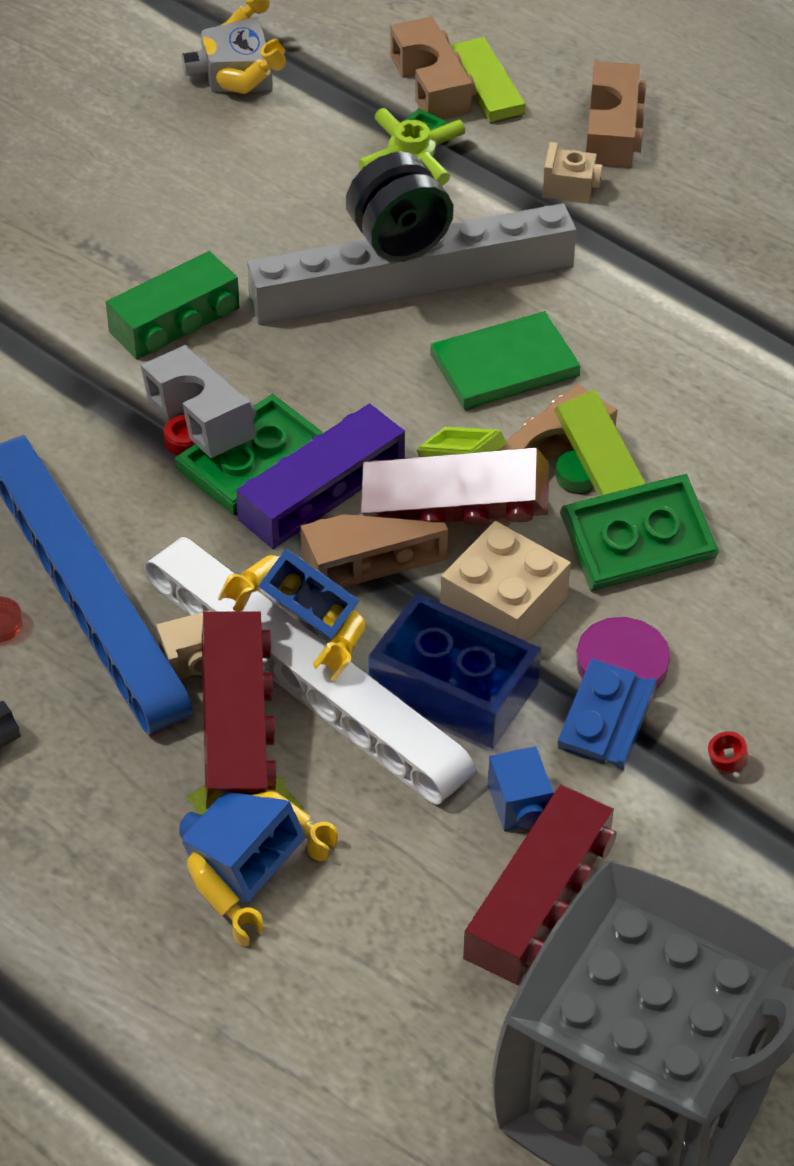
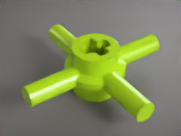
(417, 139)

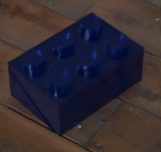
(456, 669)

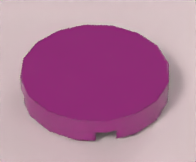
(627, 645)

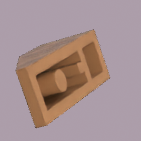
(368, 547)

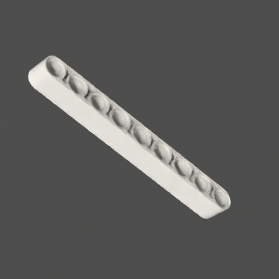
(351, 704)

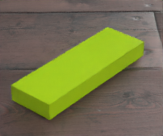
(493, 86)
(598, 444)

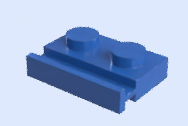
(607, 714)

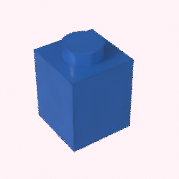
(519, 787)

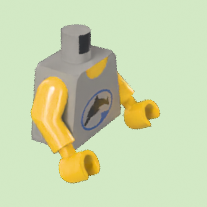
(237, 53)

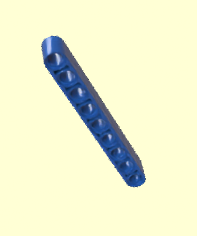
(91, 590)

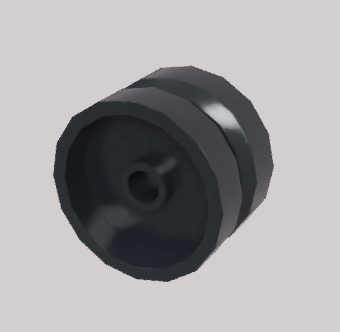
(399, 206)

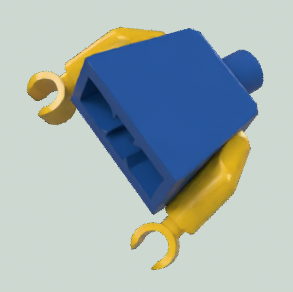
(308, 599)
(242, 846)

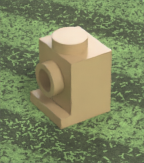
(570, 174)
(182, 644)

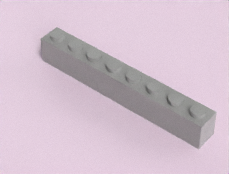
(356, 276)

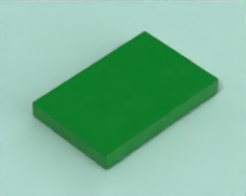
(505, 359)
(278, 434)
(639, 532)

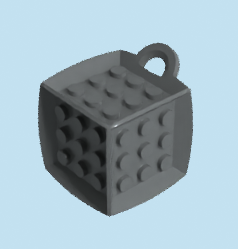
(644, 1028)

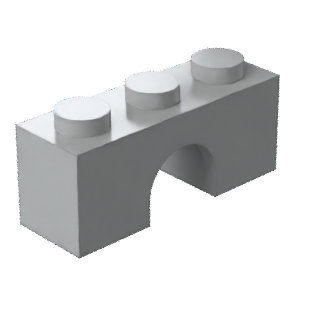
(213, 409)

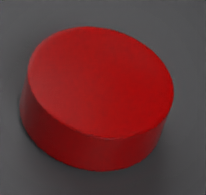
(177, 435)

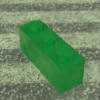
(172, 304)

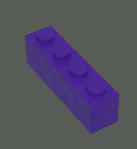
(317, 475)

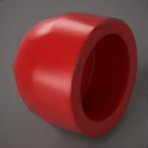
(726, 741)

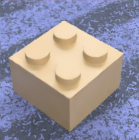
(507, 582)

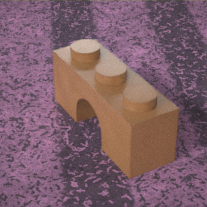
(440, 80)
(616, 113)

